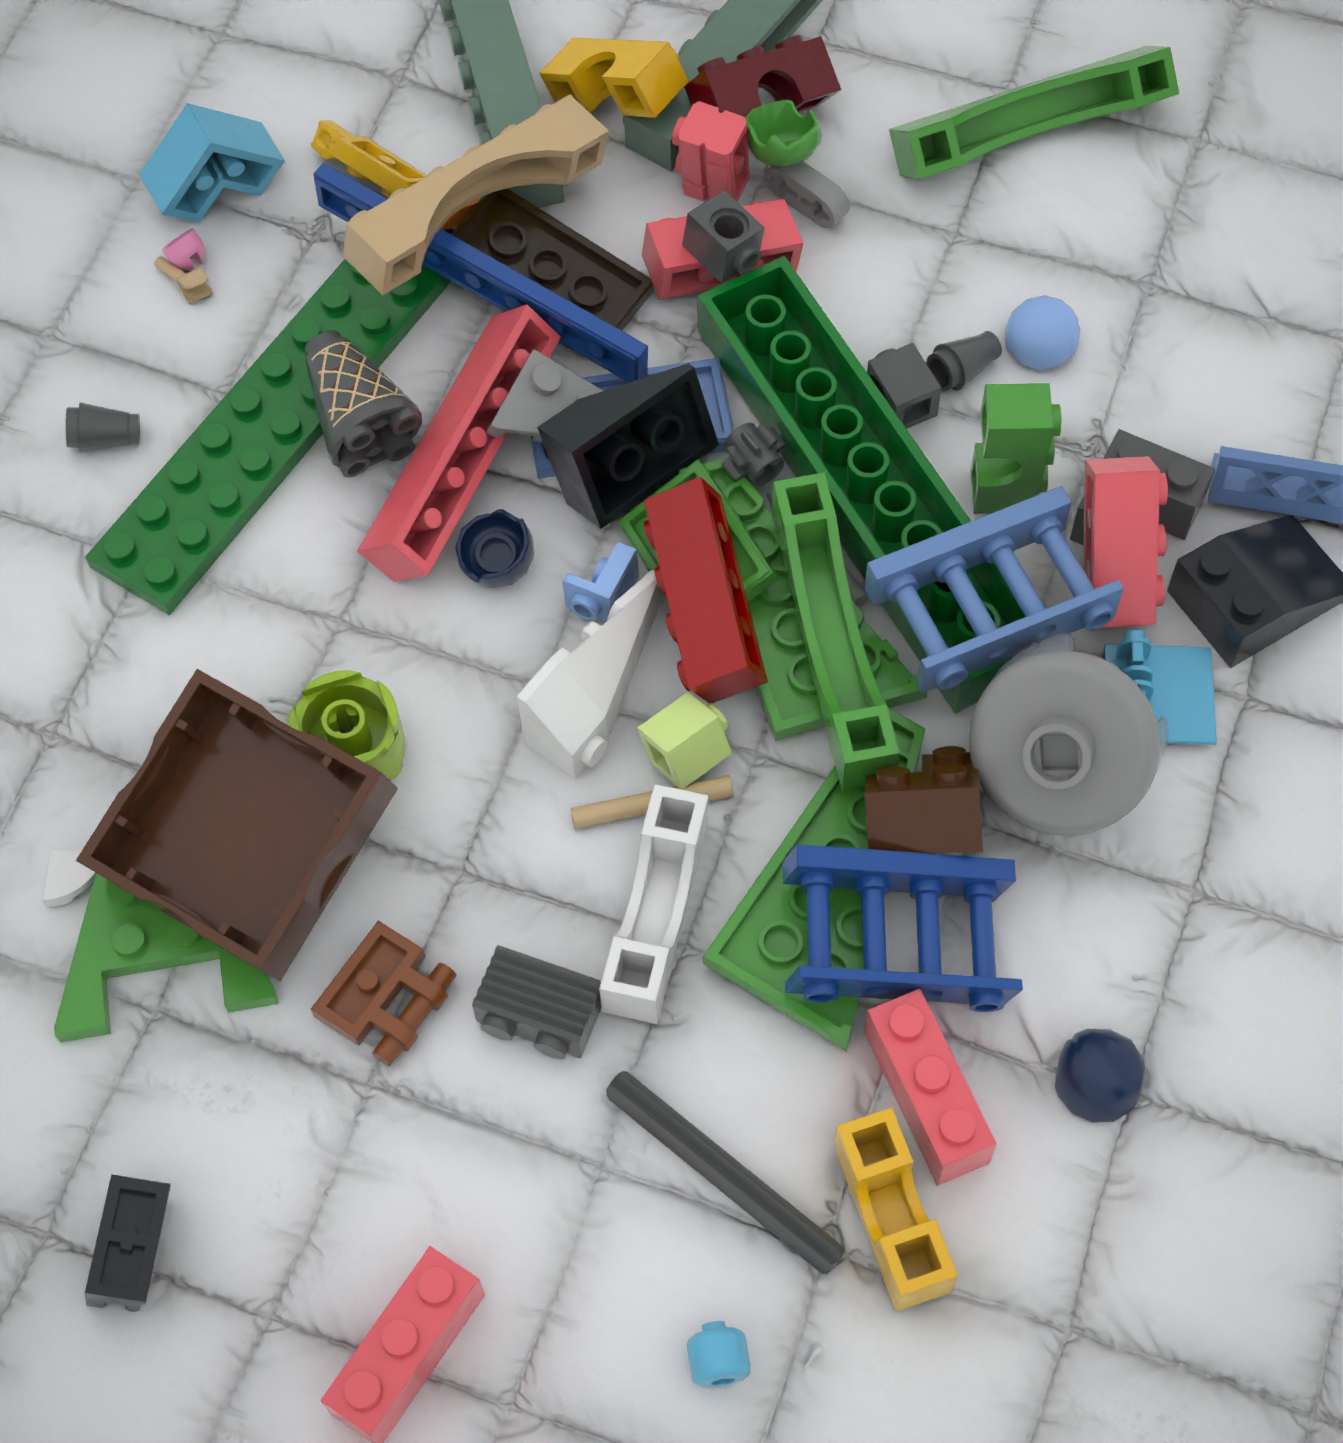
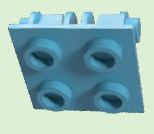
(1175, 683)

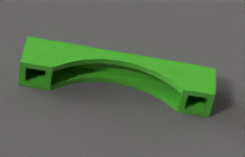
(1063, 99)
(846, 689)

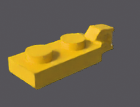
(364, 158)

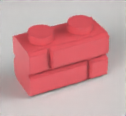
(712, 152)

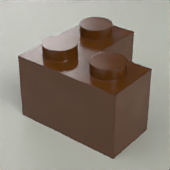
(926, 809)

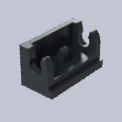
(127, 1242)

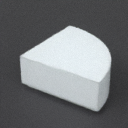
(65, 877)

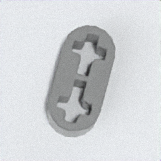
(809, 193)

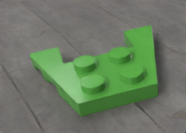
(133, 937)

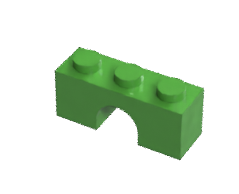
(1015, 445)

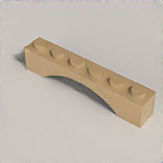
(547, 148)

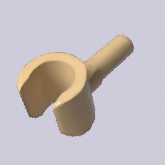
(192, 284)

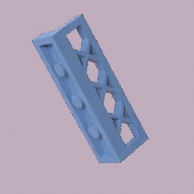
(1277, 484)

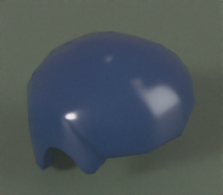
(495, 549)
(1100, 1075)

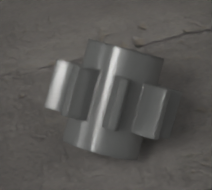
(754, 453)

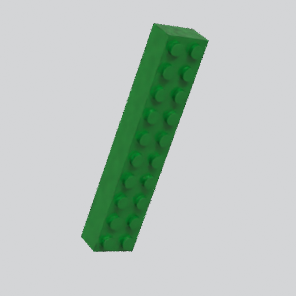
(837, 422)

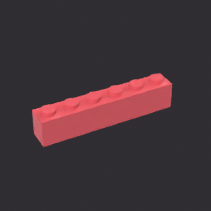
(454, 449)

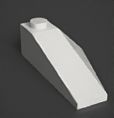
(578, 694)

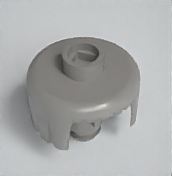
(1065, 739)

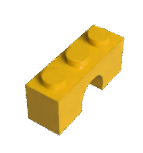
(635, 72)
(883, 1189)

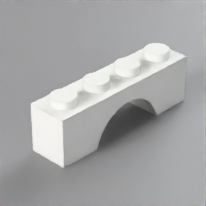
(657, 906)

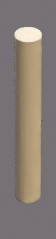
(638, 804)

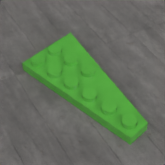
(790, 694)
(769, 927)

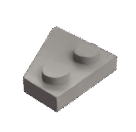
(537, 395)

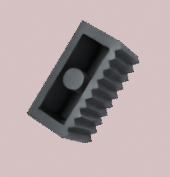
(537, 1003)

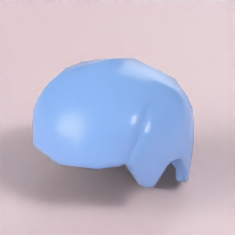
(1042, 333)

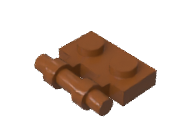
(369, 984)

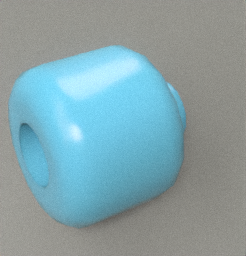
(718, 1355)

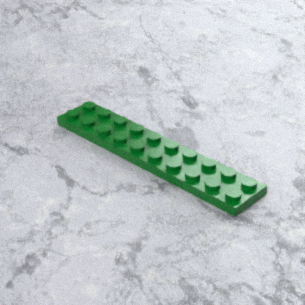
(249, 441)

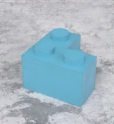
(203, 156)

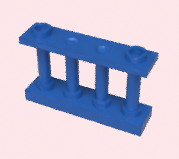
(926, 879)

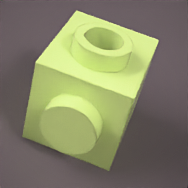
(686, 739)

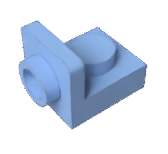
(609, 582)

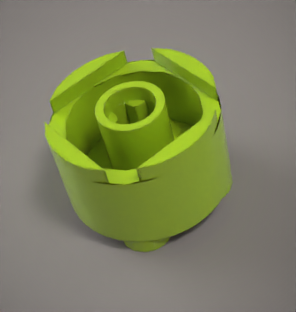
(355, 717)

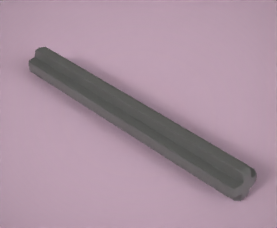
(725, 1172)

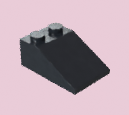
(628, 441)
(1255, 586)

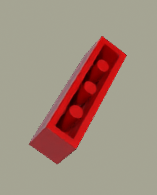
(703, 591)

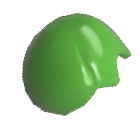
(781, 134)

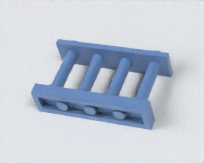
(992, 541)

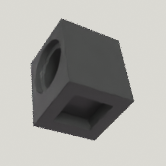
(723, 237)
(906, 384)

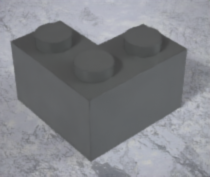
(1186, 480)

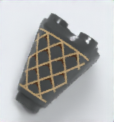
(358, 406)

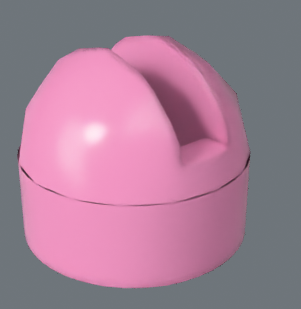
(184, 247)

